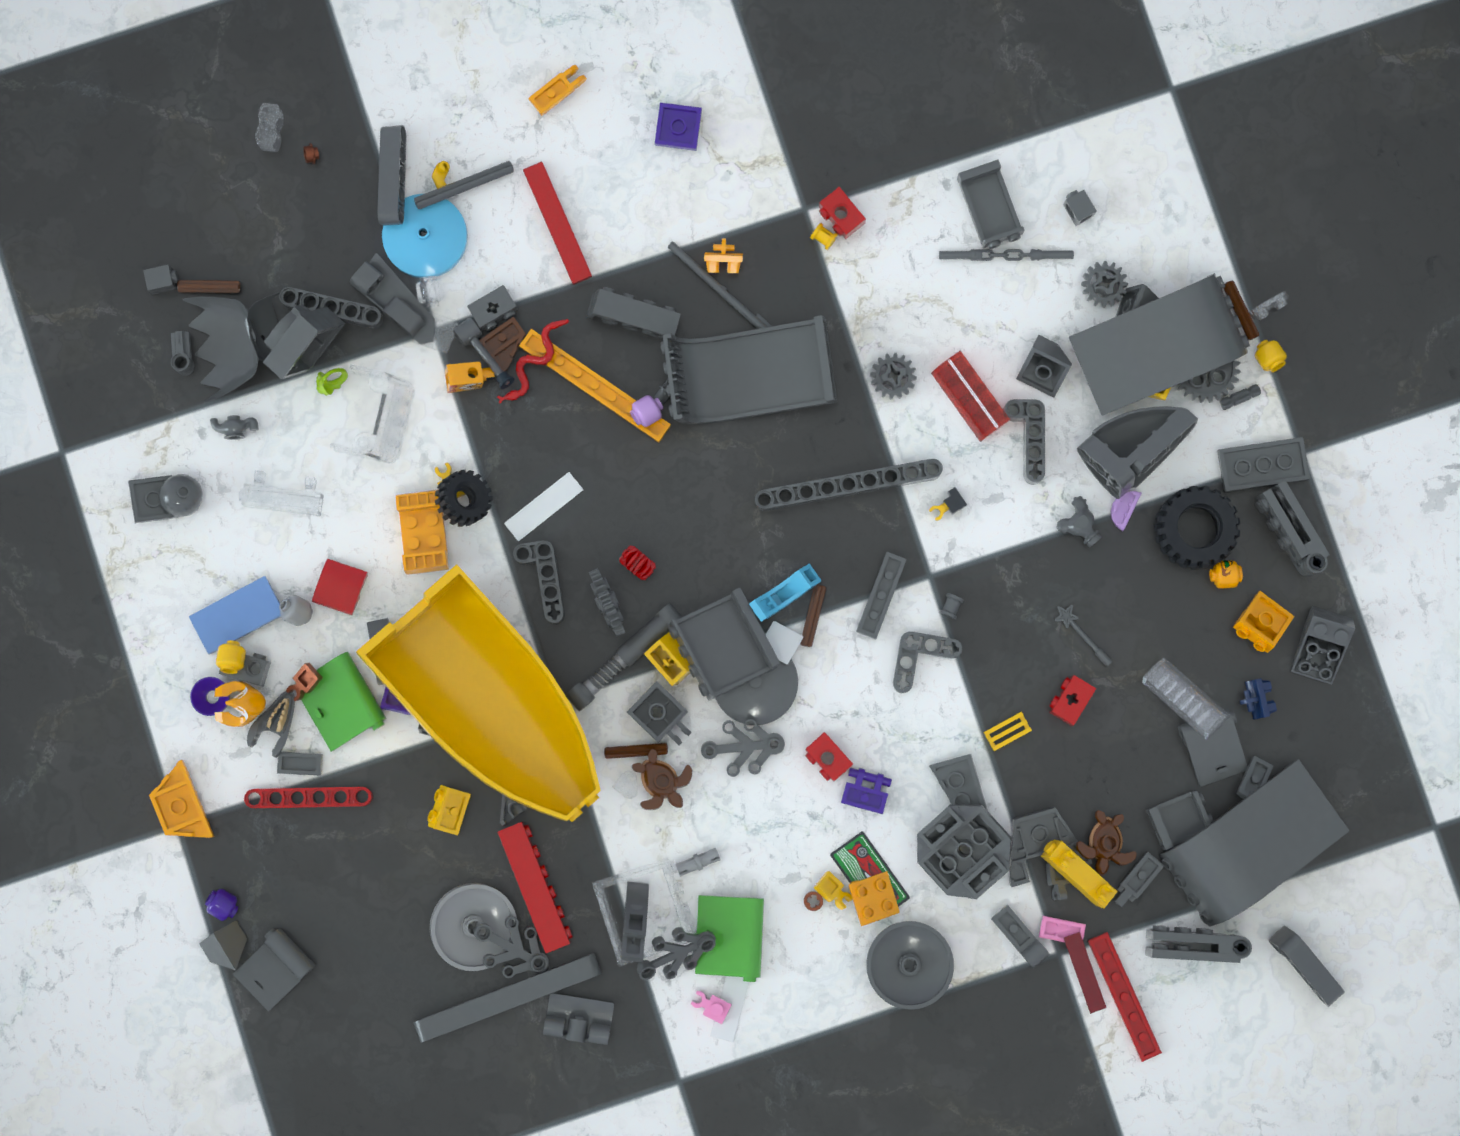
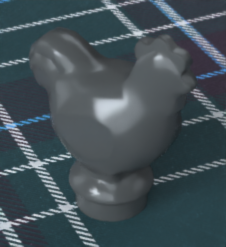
(1080, 523)

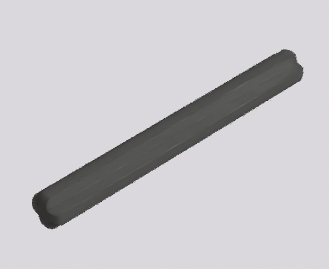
(463, 185)

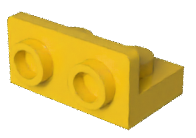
(448, 810)

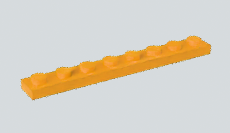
(591, 384)

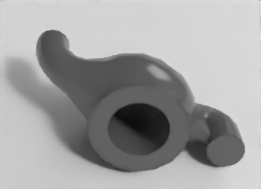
(234, 427)

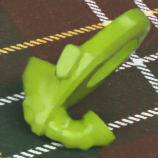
(326, 386)

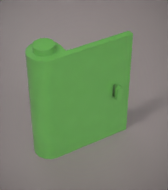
(344, 701)
(738, 936)

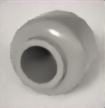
(295, 610)

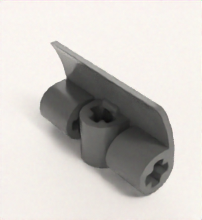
(578, 1019)

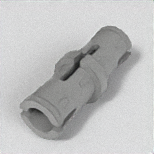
(697, 862)

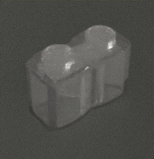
(268, 131)

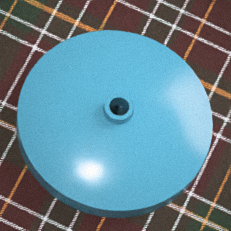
(427, 254)

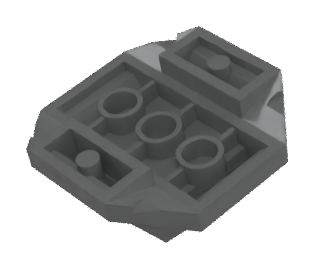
(959, 872)

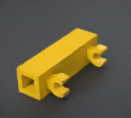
(1078, 873)

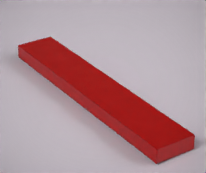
(557, 223)
(1124, 996)

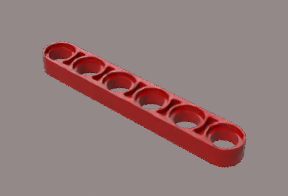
(308, 794)

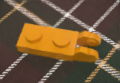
(556, 90)

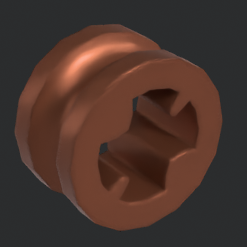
(818, 897)

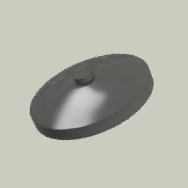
(763, 697)
(910, 965)

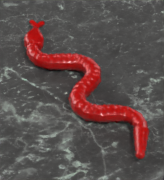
(515, 394)

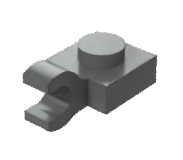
(1055, 878)

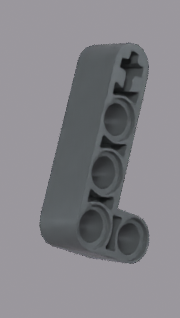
(1030, 441)
(545, 583)
(1307, 965)

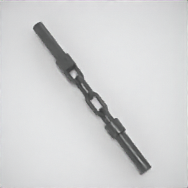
(976, 254)

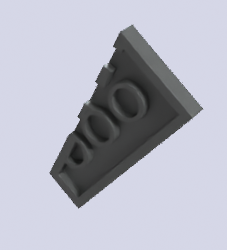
(959, 780)

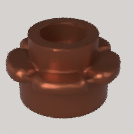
(311, 153)

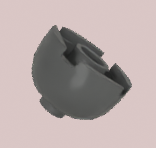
(180, 495)

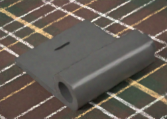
(1219, 750)
(274, 969)

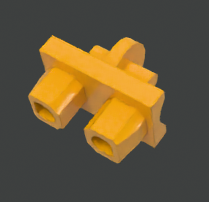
(712, 259)

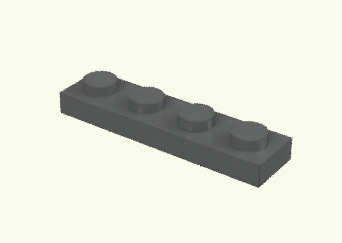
(881, 595)

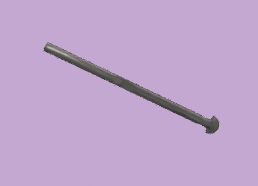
(757, 321)

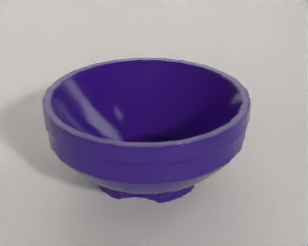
(199, 696)

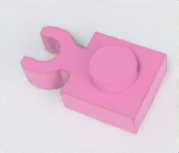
(714, 1008)

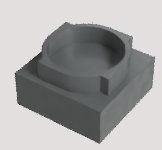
(300, 340)

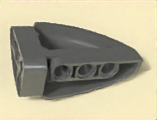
(1134, 445)

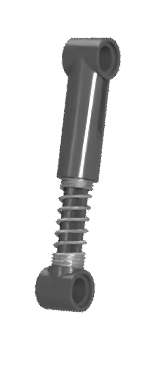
(626, 655)

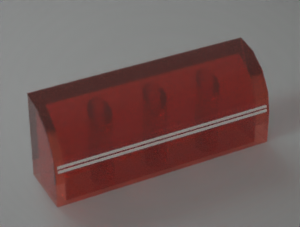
(970, 396)

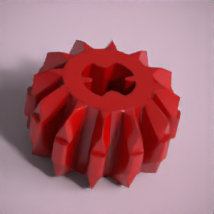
(637, 562)

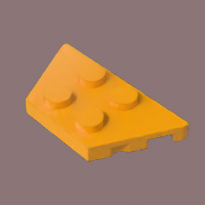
(179, 805)

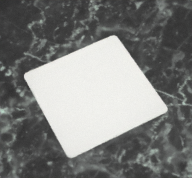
(783, 641)

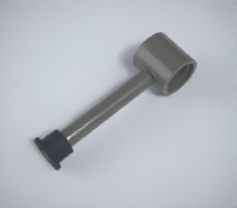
(469, 333)

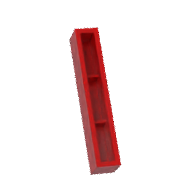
(534, 887)

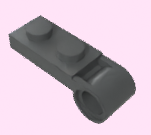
(1020, 936)

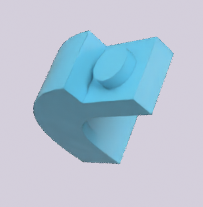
(785, 593)

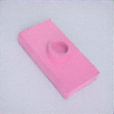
(1057, 929)

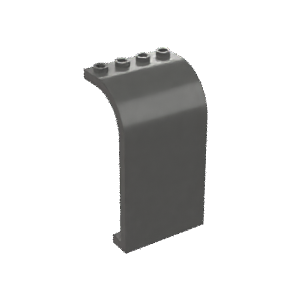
(1159, 344)
(749, 372)
(1255, 845)

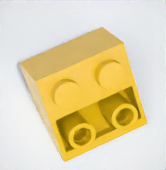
(668, 660)

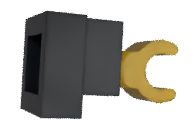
(953, 503)

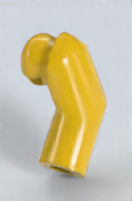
(440, 173)

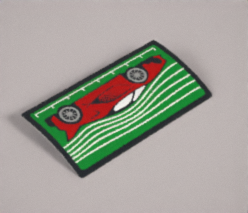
(861, 860)

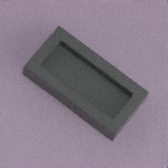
(299, 763)

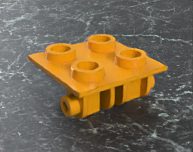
(874, 898)

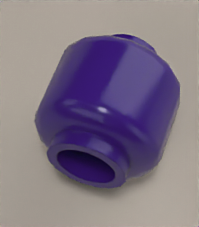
(221, 904)

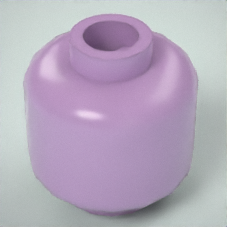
(646, 411)

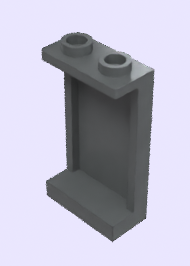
(990, 205)

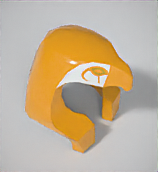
(249, 703)

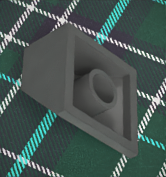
(1045, 366)

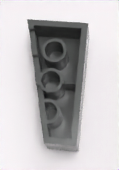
(632, 313)

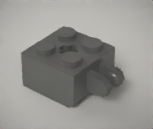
(672, 713)

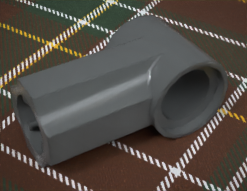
(182, 351)

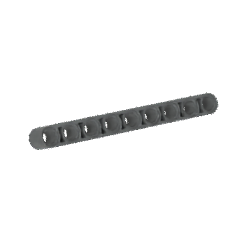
(858, 480)
(507, 997)

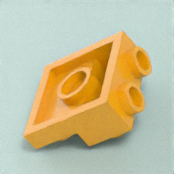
(1263, 622)

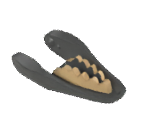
(274, 719)

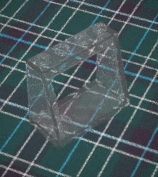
(675, 888)

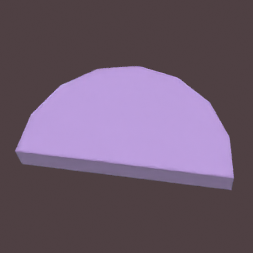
(1123, 509)

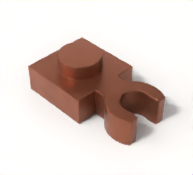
(306, 680)

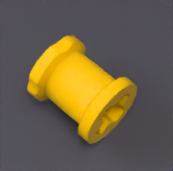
(824, 236)

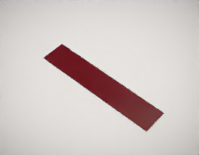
(1084, 972)

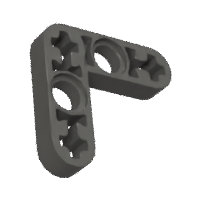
(912, 652)

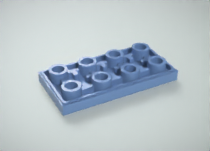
(236, 614)

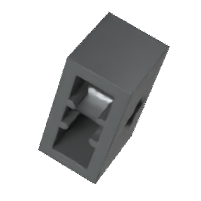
(499, 299)

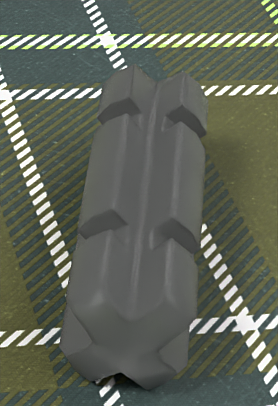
(1240, 397)

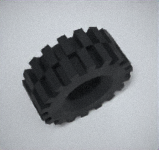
(475, 491)

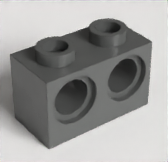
(246, 674)

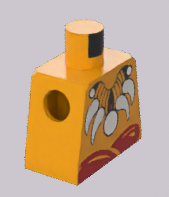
(458, 379)

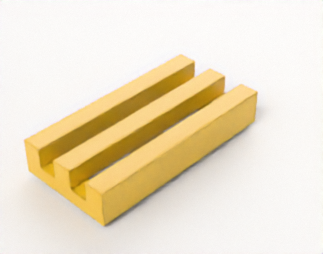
(1023, 723)

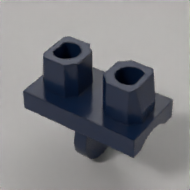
(1256, 698)

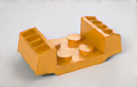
(422, 533)

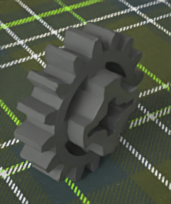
(1101, 275)
(884, 378)

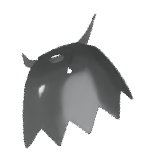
(231, 339)

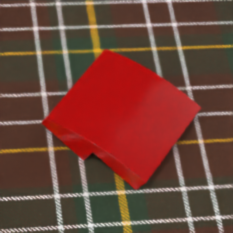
(339, 587)

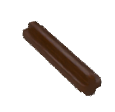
(208, 286)
(1241, 310)
(813, 615)
(635, 750)

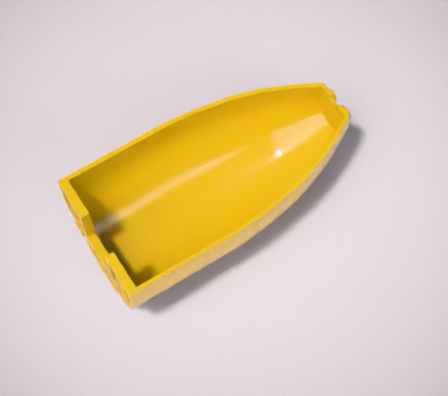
(486, 698)

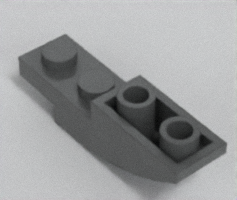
(635, 921)

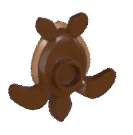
(661, 781)
(1105, 843)

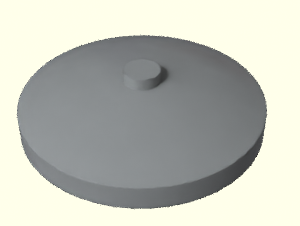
(455, 920)

